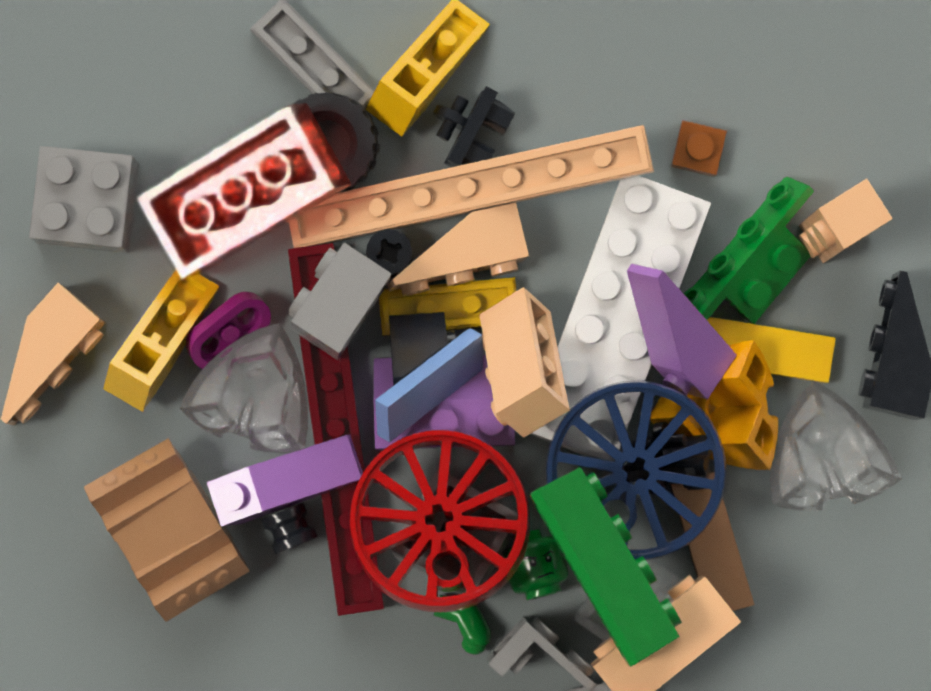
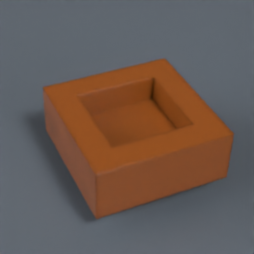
(698, 148)

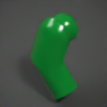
(472, 627)

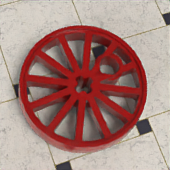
(424, 512)

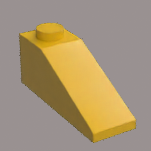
(426, 67)
(158, 339)

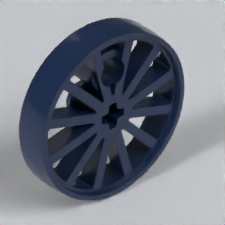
(628, 491)

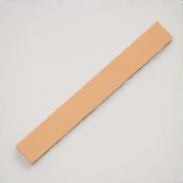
(475, 187)

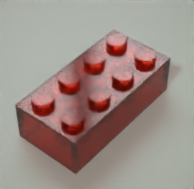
(244, 190)

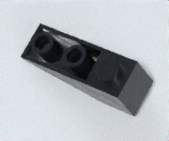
(901, 362)

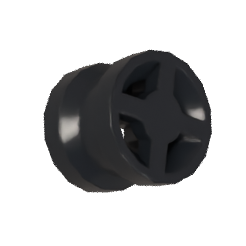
(390, 254)
(289, 528)

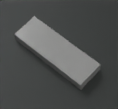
(308, 54)

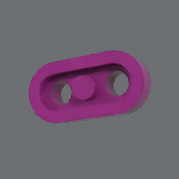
(226, 326)

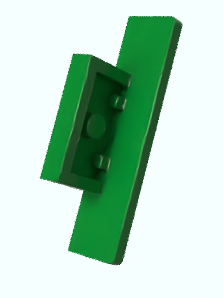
(757, 259)

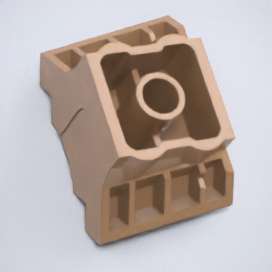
(166, 529)

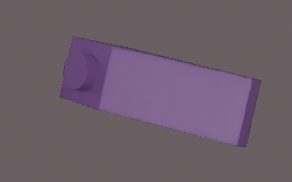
(677, 335)
(284, 481)

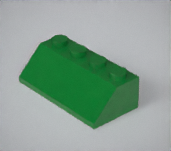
(604, 565)

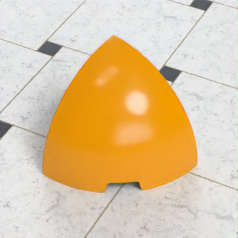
(736, 409)

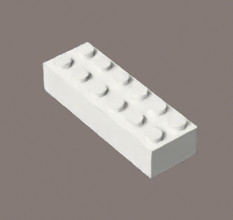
(603, 332)

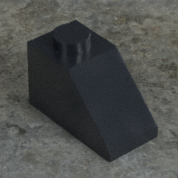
(415, 340)

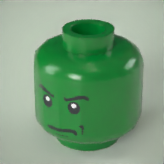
(540, 569)

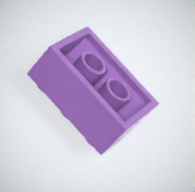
(464, 411)

